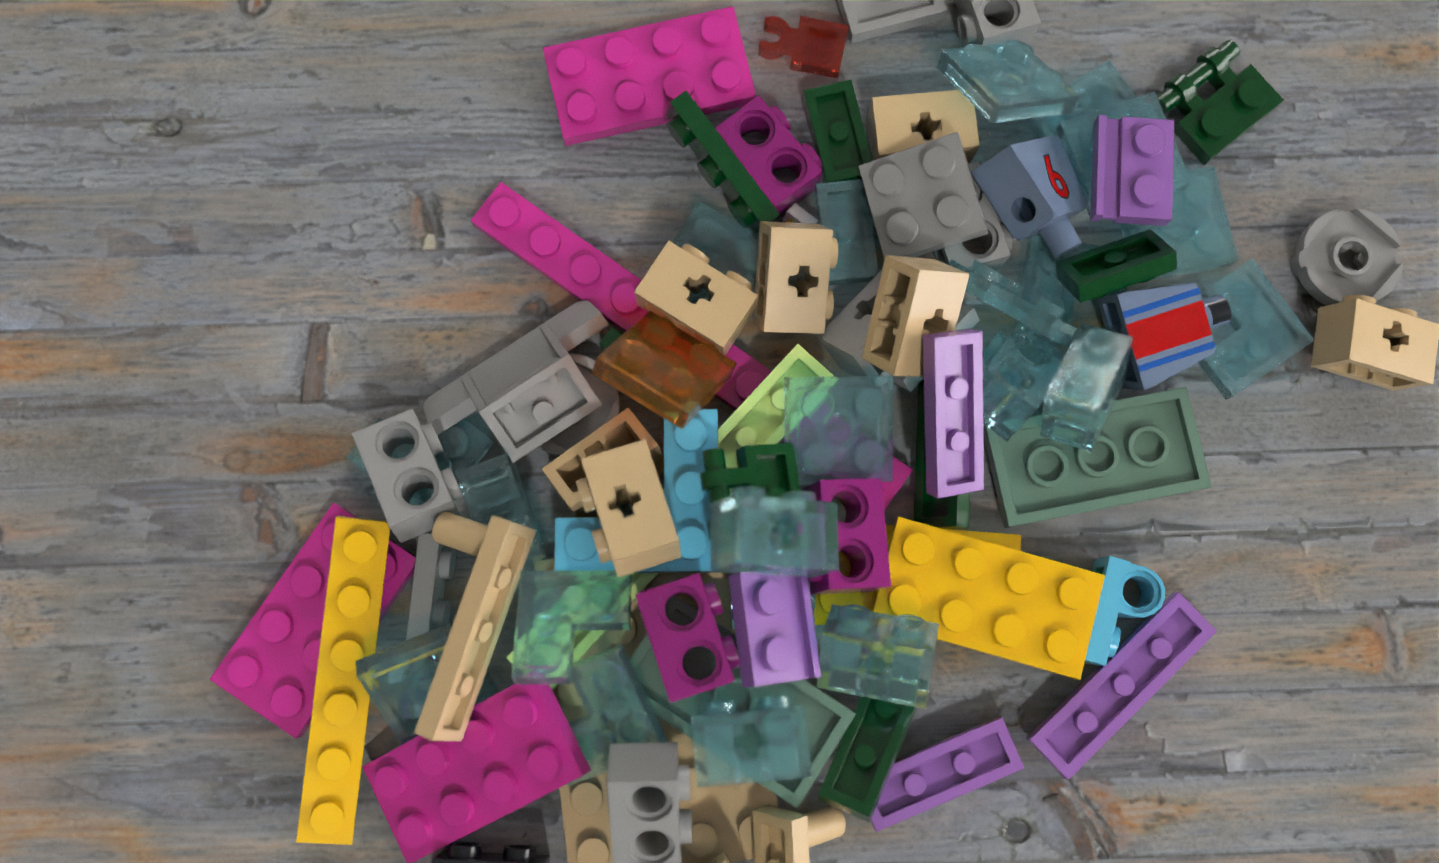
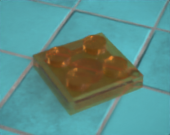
(664, 369)

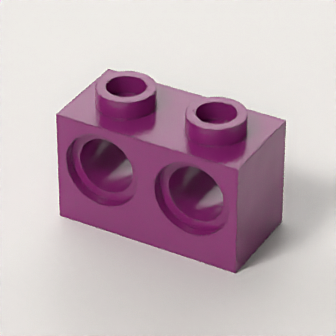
(777, 152)
(859, 537)
(673, 641)

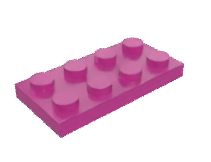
(633, 74)
(278, 651)
(508, 757)

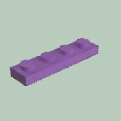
(1121, 687)

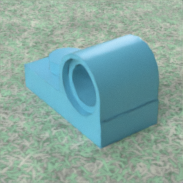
(1105, 634)

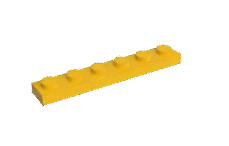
(339, 697)

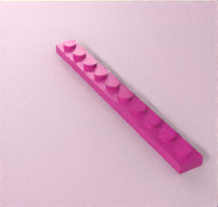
(605, 284)

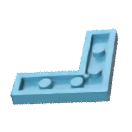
(684, 496)

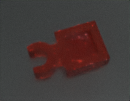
(814, 46)

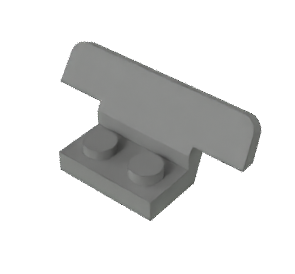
(526, 388)

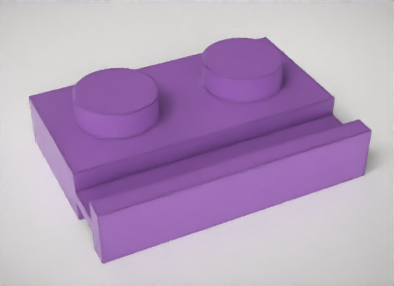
(1132, 170)
(773, 629)

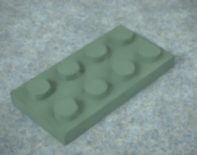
(1140, 455)
(824, 715)

